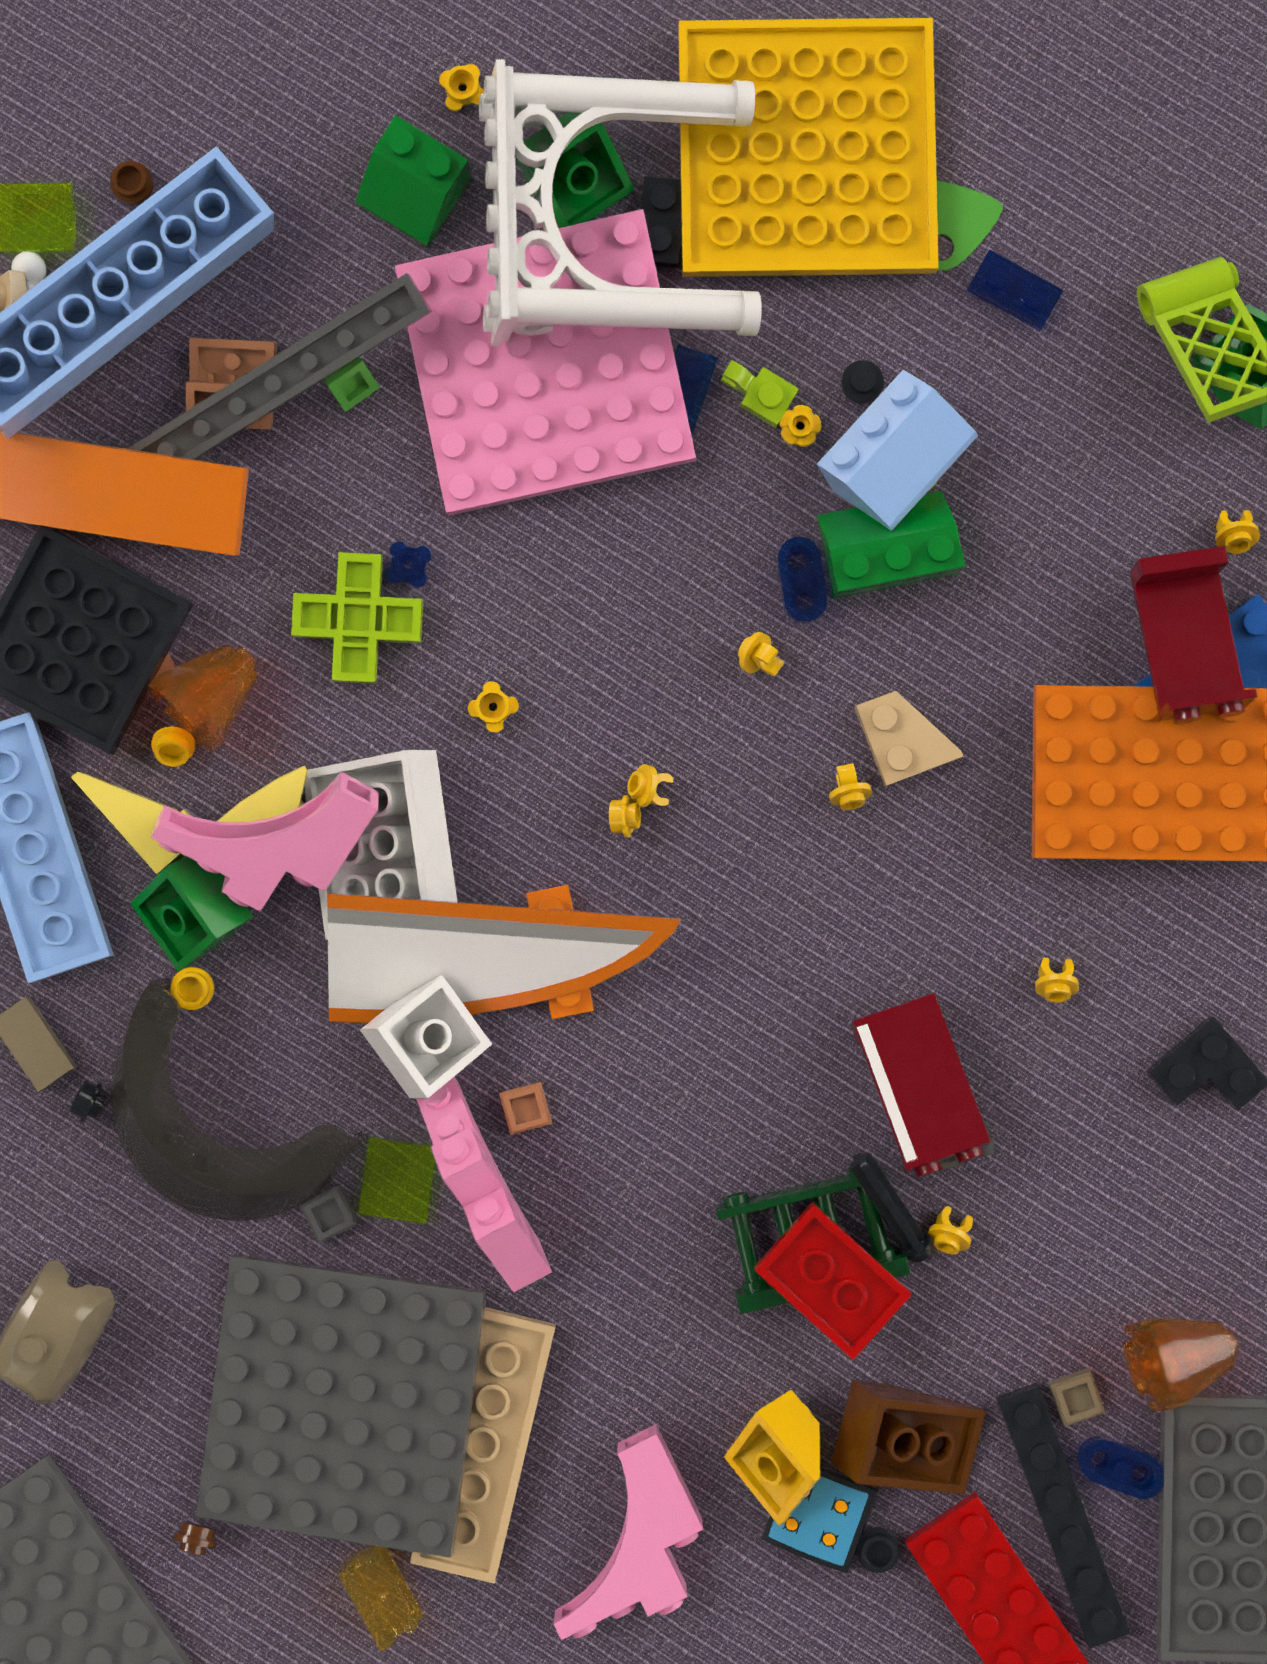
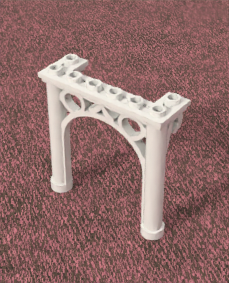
(531, 101)

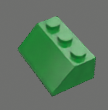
(870, 557)

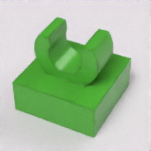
(351, 384)

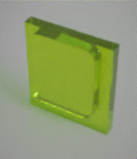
(37, 218)
(397, 1180)

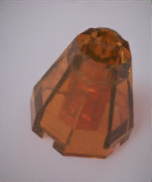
(207, 693)
(1177, 1358)

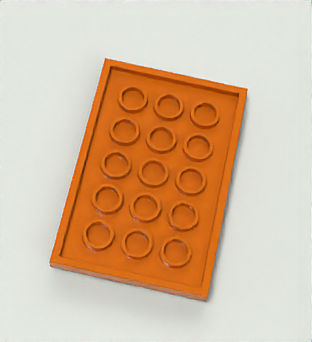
(1145, 788)

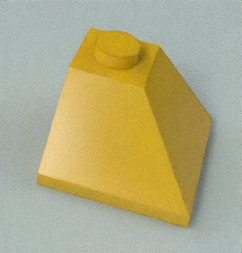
(779, 1455)

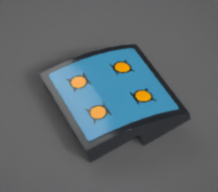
(826, 1522)

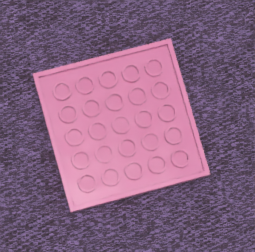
(550, 404)

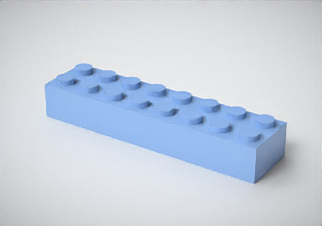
(124, 284)

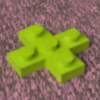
(357, 618)

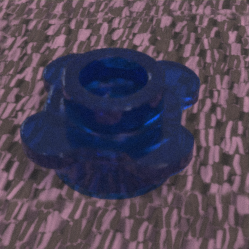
(414, 575)

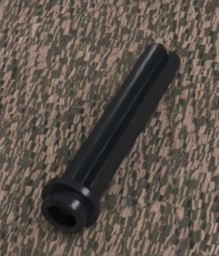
(912, 1240)

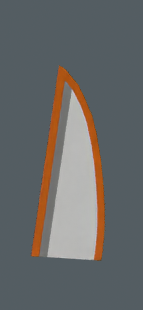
(485, 952)

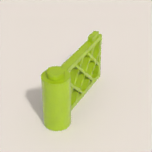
(1190, 299)

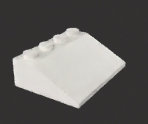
(406, 841)

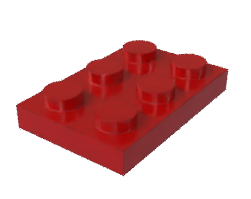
(832, 1281)

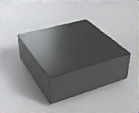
(329, 1213)

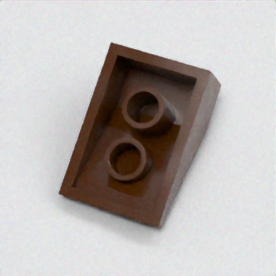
(907, 1439)

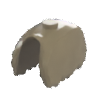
(52, 1333)

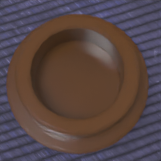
(131, 182)
(195, 1538)

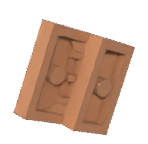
(219, 363)

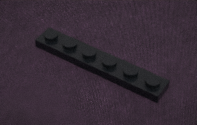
(1062, 1515)

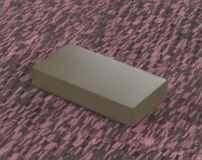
(34, 1044)

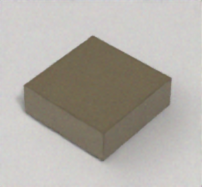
(1076, 1397)

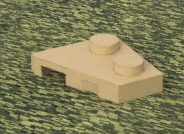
(902, 738)

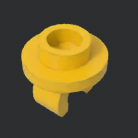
(1236, 535)
(758, 654)
(643, 786)
(849, 793)
(1056, 986)
(948, 1237)

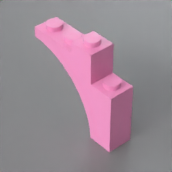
(257, 854)
(480, 1188)
(642, 1565)

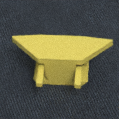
(271, 800)

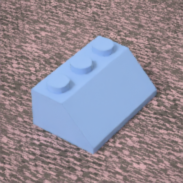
(896, 450)

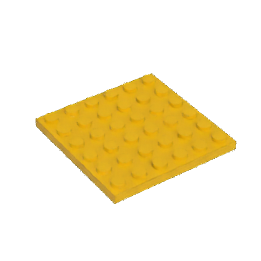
(835, 153)

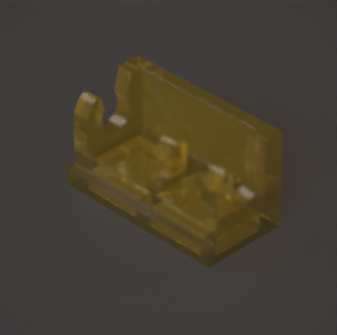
(380, 1594)

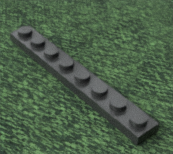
(290, 372)

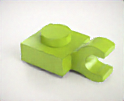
(766, 394)

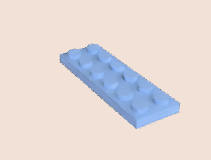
(40, 862)

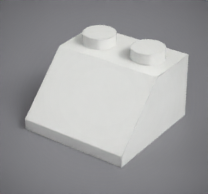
(426, 1038)

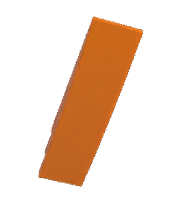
(122, 493)

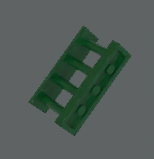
(756, 1291)

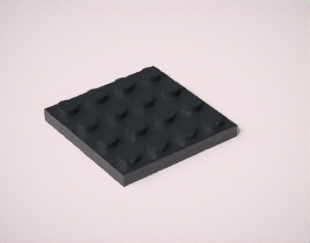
(83, 638)

